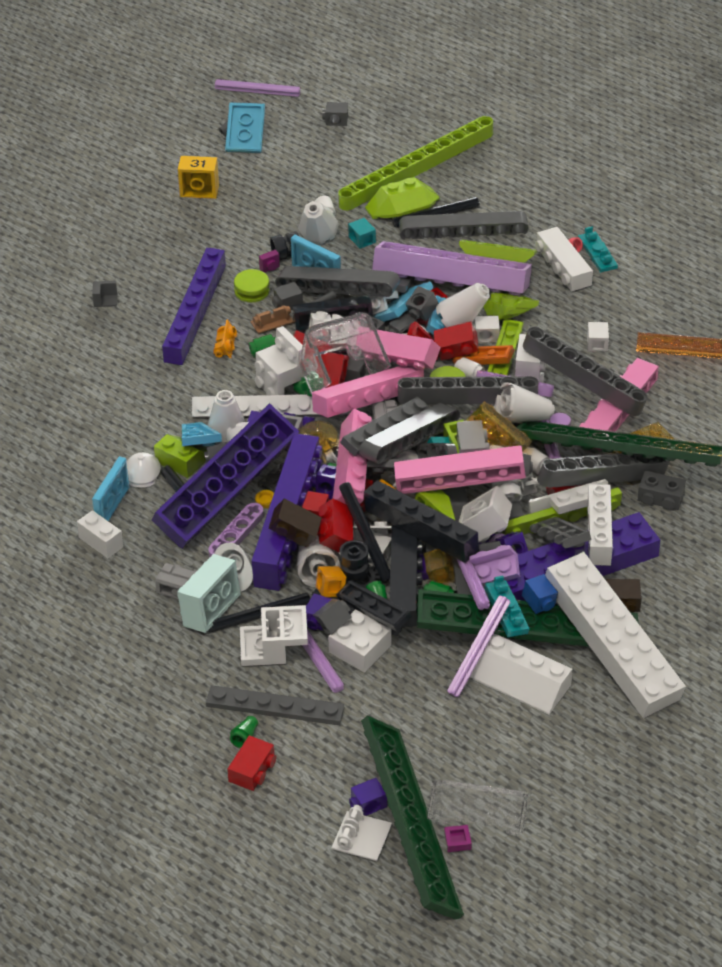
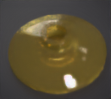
(324, 430)

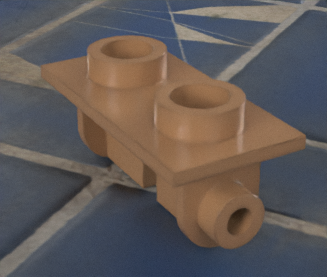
(267, 321)

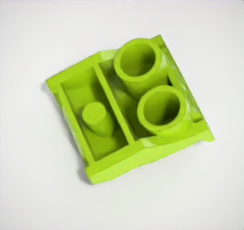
(508, 305)

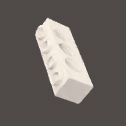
(599, 524)

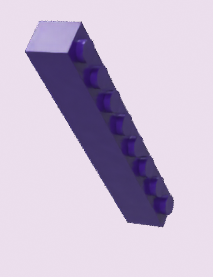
(194, 306)

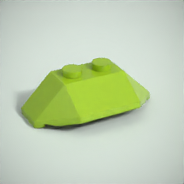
(401, 199)
(497, 251)

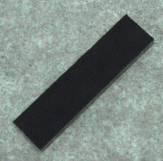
(374, 605)

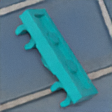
(597, 250)
(513, 619)

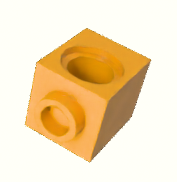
(330, 580)

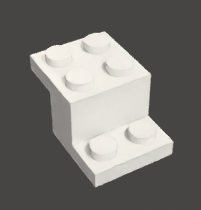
(279, 364)
(279, 628)

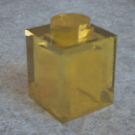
(439, 566)

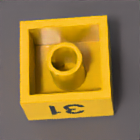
(198, 177)

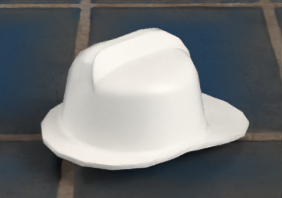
(243, 565)

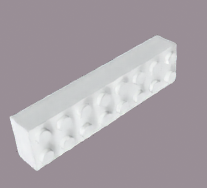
(614, 635)

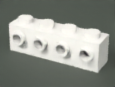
(564, 259)

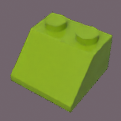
(182, 459)

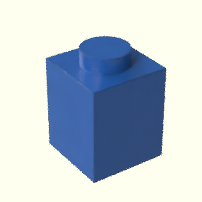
(539, 593)

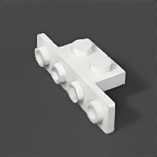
(564, 500)

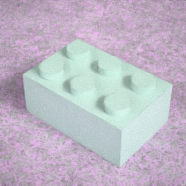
(209, 593)

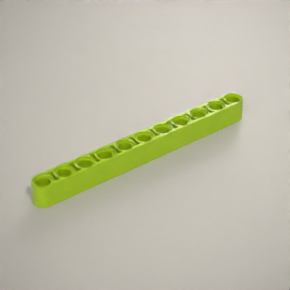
(416, 162)

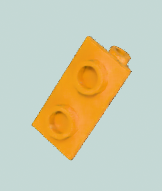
(225, 340)

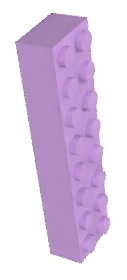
(452, 267)

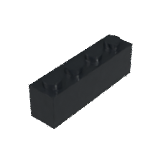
(342, 307)

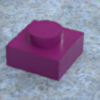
(269, 261)
(457, 838)

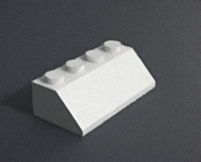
(522, 674)

